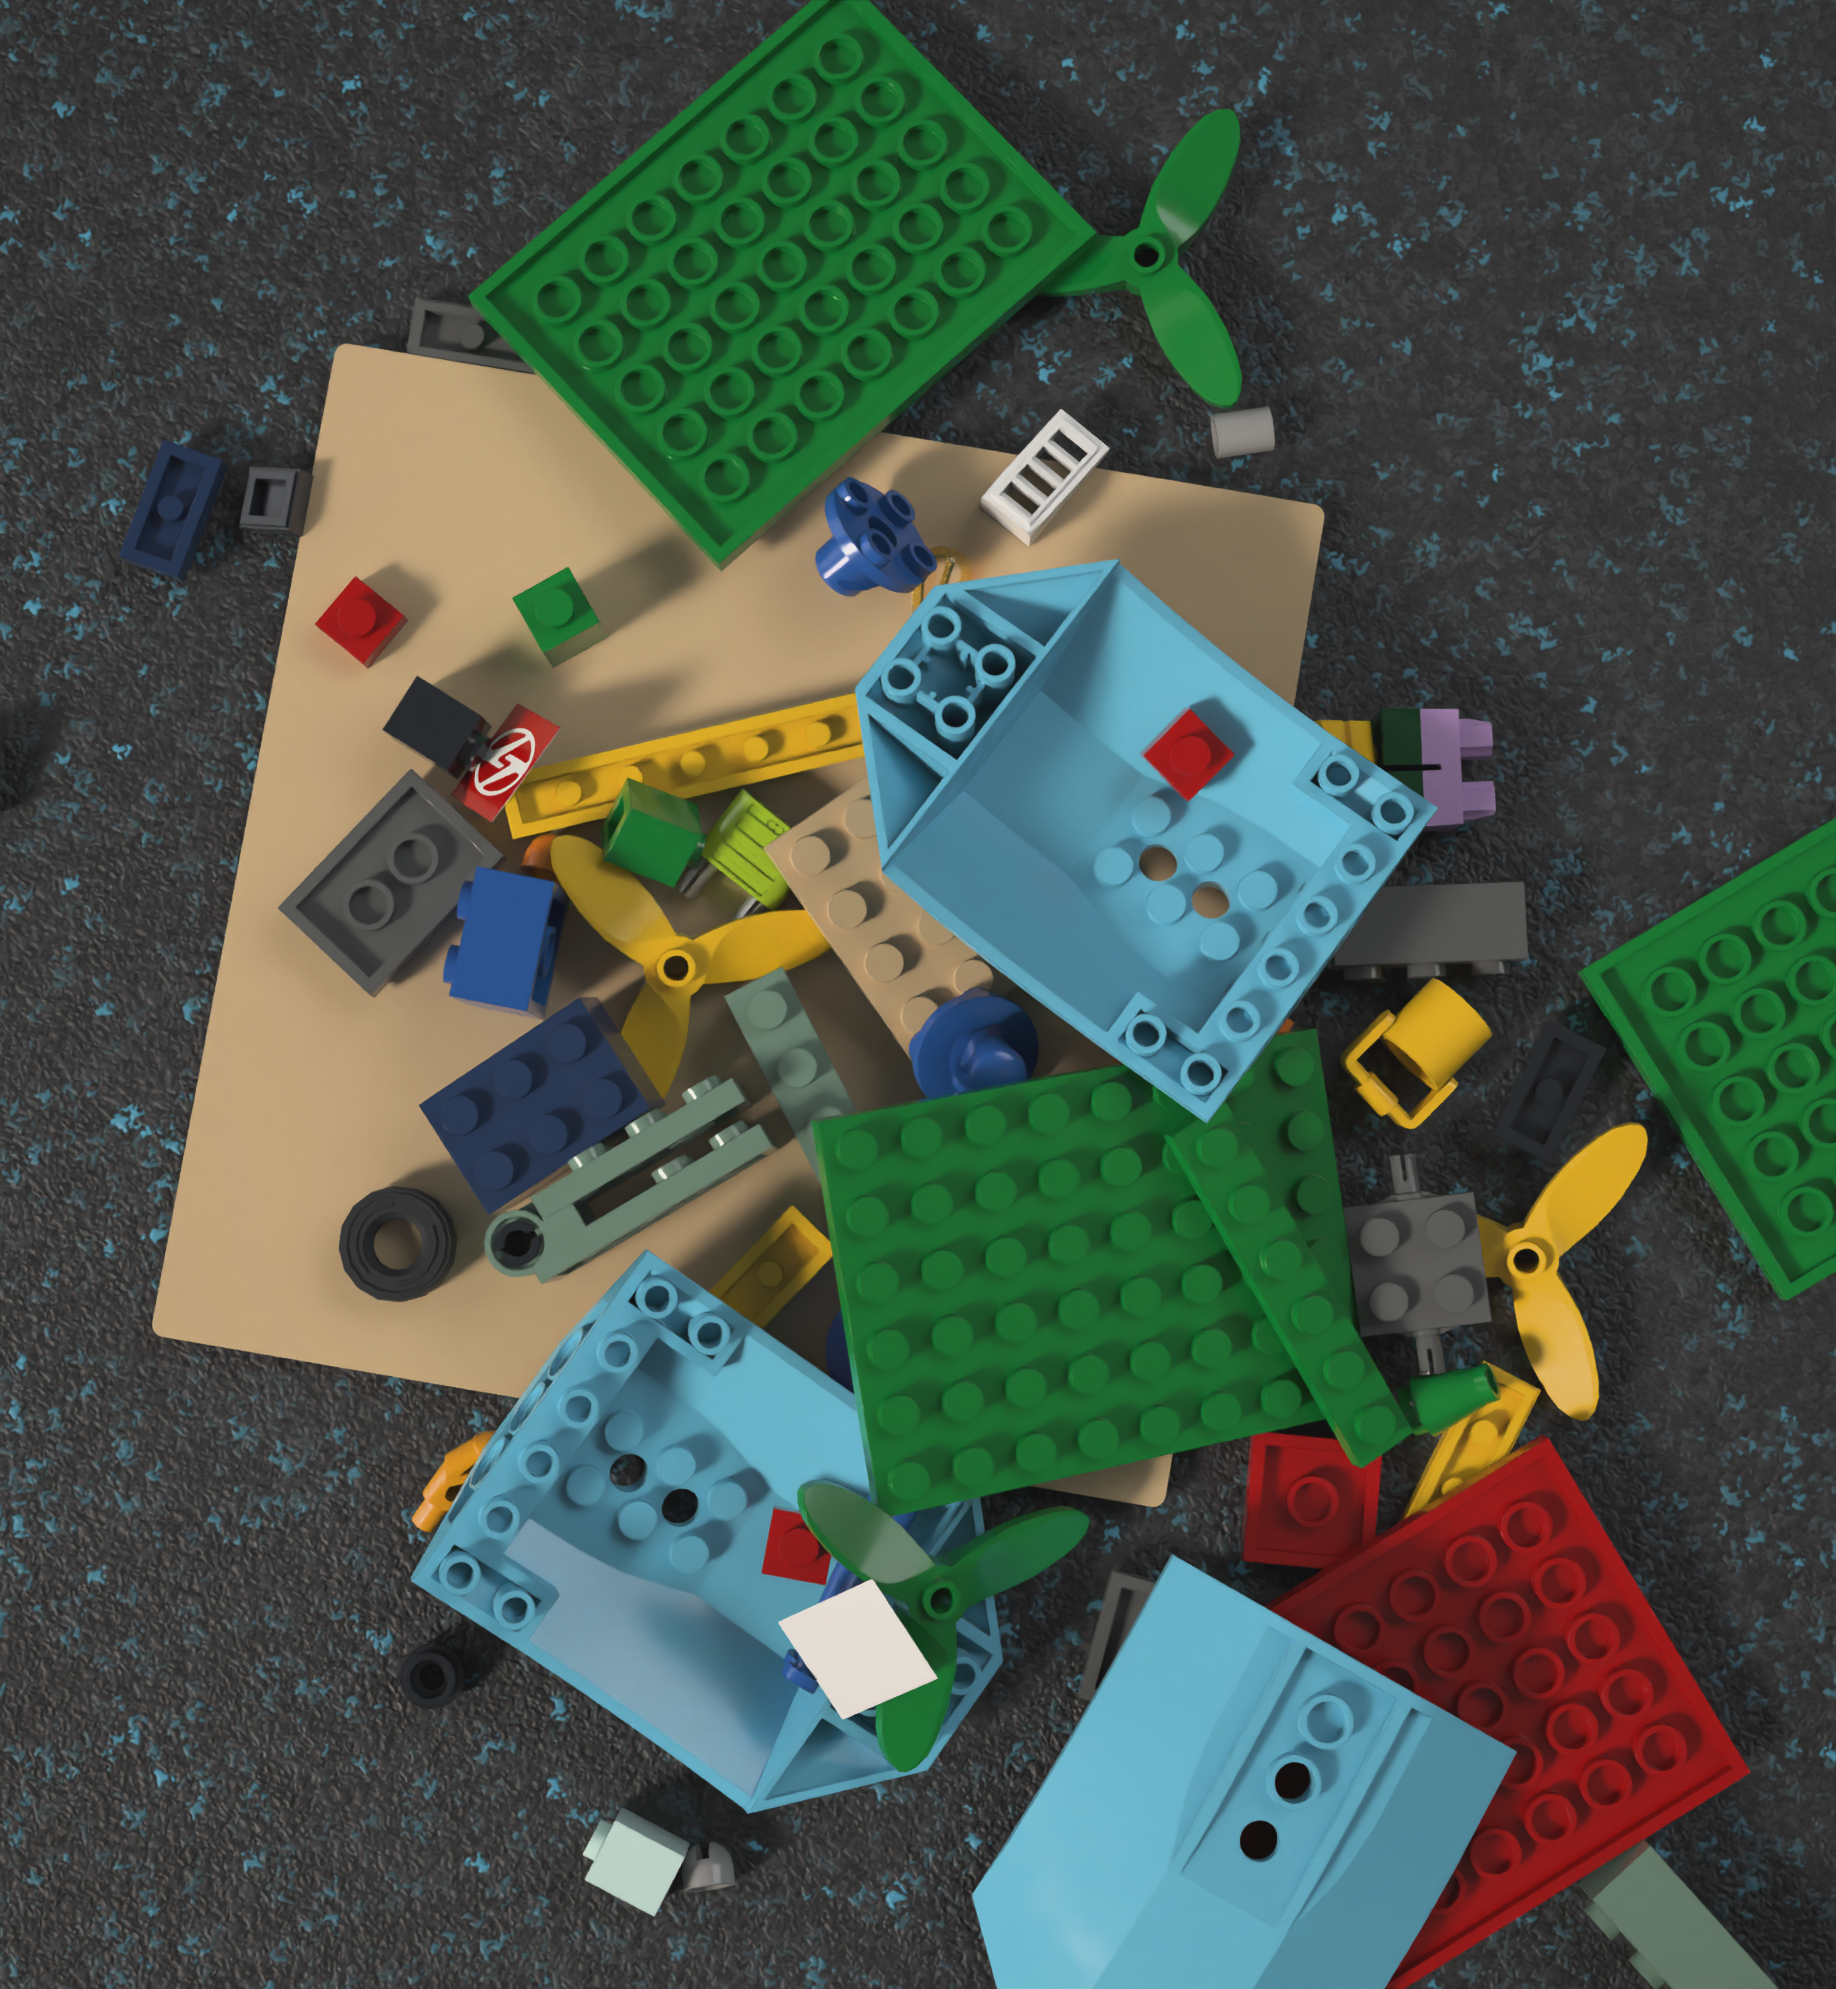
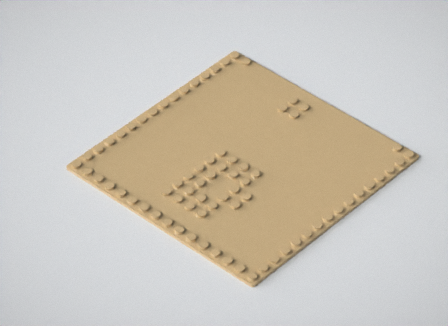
(449, 502)

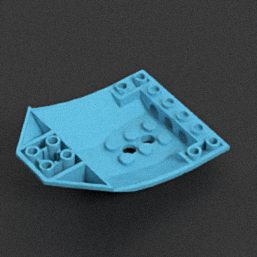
(1022, 804)
(665, 1614)
(1134, 1838)

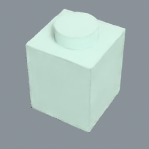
(634, 1860)

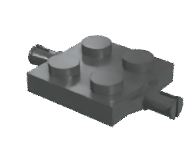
(1417, 1264)

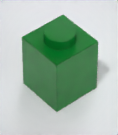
(560, 617)
(652, 833)

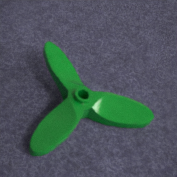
(1172, 219)
(931, 1590)

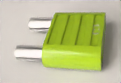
(737, 850)

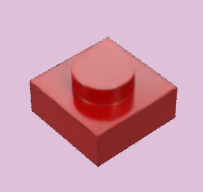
(361, 622)
(1187, 754)
(794, 1550)

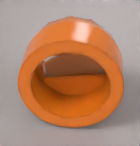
(537, 859)

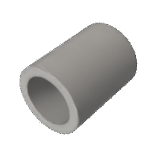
(1242, 432)

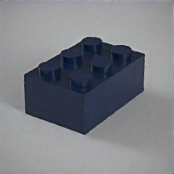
(541, 1104)

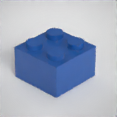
(507, 942)

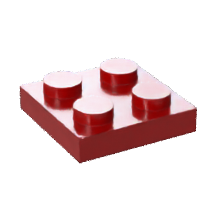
(1306, 1501)

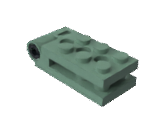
(560, 1218)

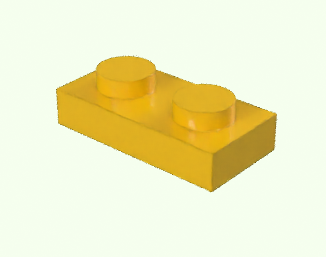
(774, 1268)

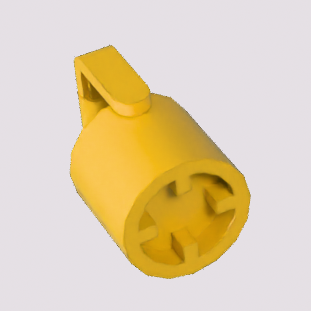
(1430, 1039)

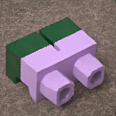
(1426, 754)

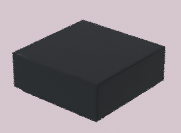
(276, 501)

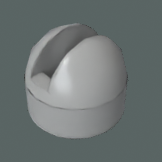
(707, 1873)

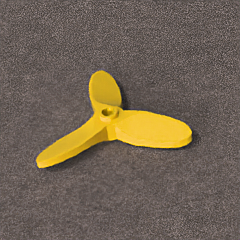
(635, 924)
(1560, 1217)

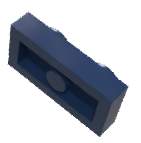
(173, 510)

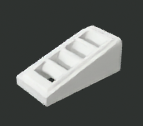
(1014, 516)

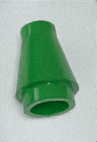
(1444, 1399)

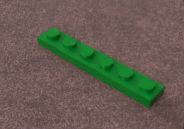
(1289, 1285)

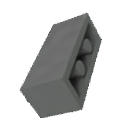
(1435, 929)

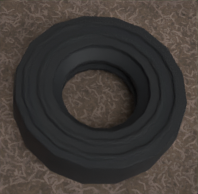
(358, 1237)

